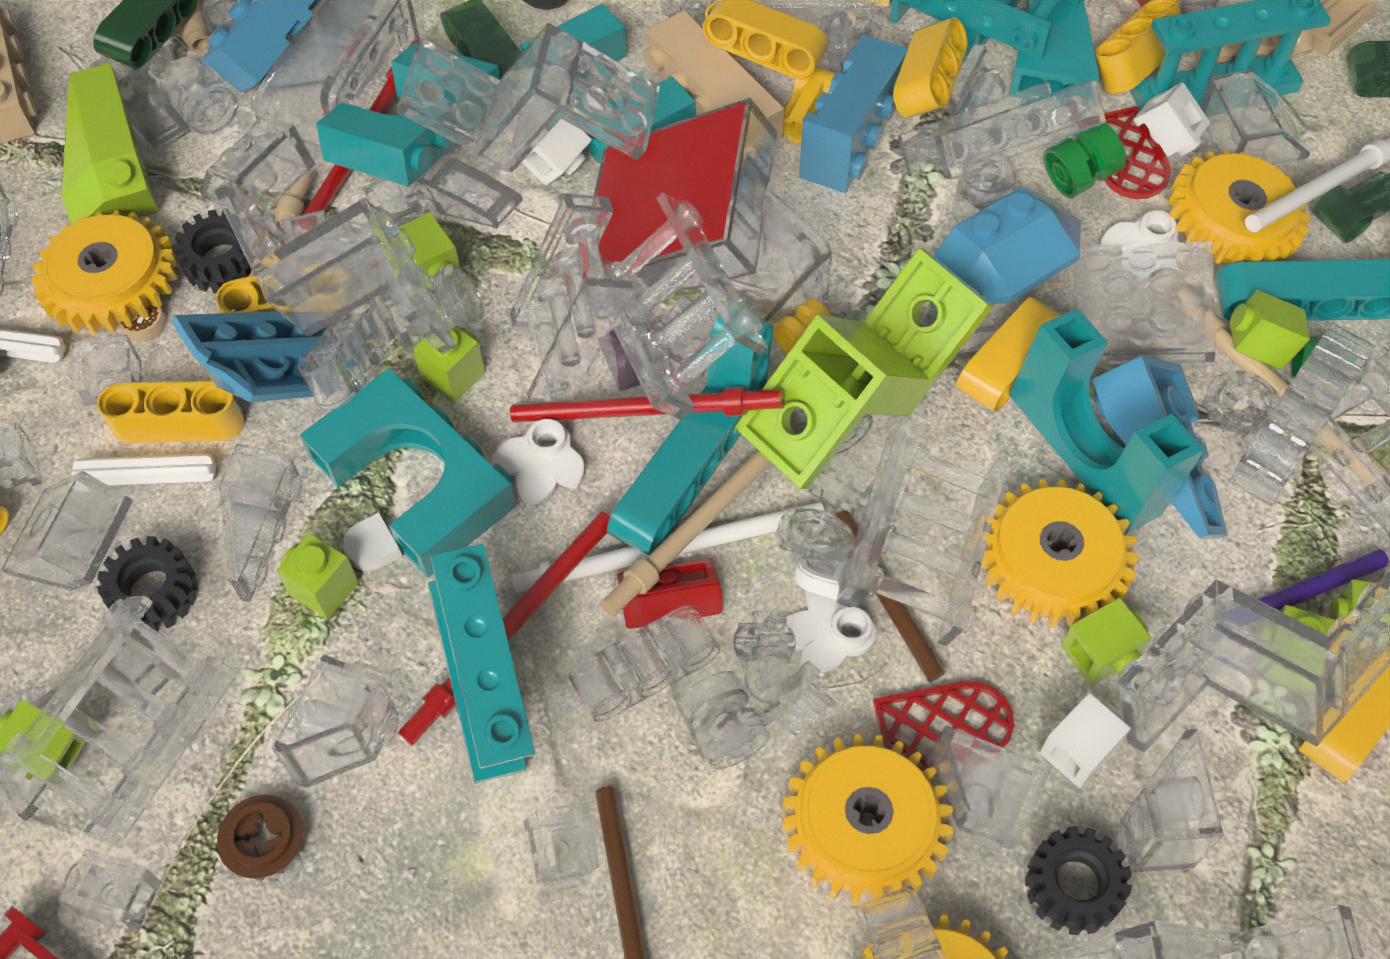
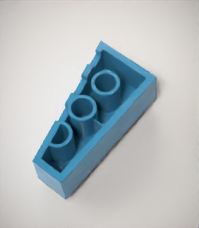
(255, 38)
(851, 115)

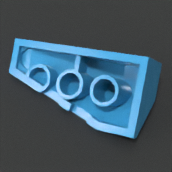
(1144, 393)

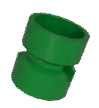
(1082, 161)

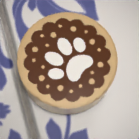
(145, 329)

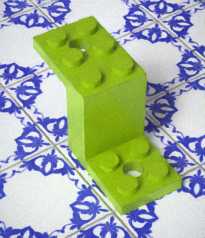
(864, 367)

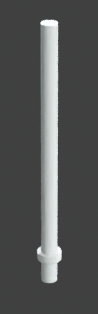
(627, 556)

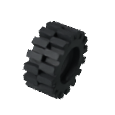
(201, 238)
(145, 559)
(1097, 855)

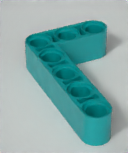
(1319, 287)
(689, 452)

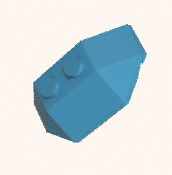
(1012, 245)
(249, 352)

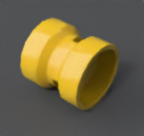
(790, 328)

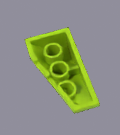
(101, 150)

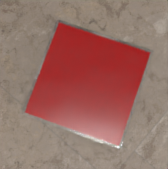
(713, 162)

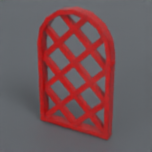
(1156, 152)
(912, 697)

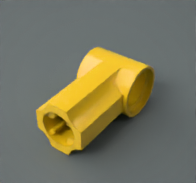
(803, 100)

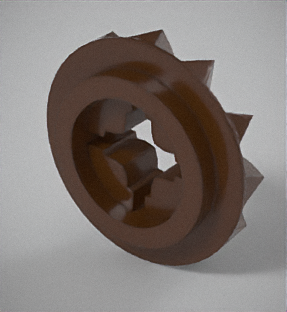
(244, 823)

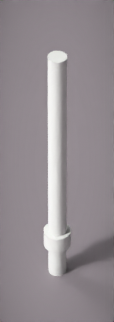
(1370, 157)

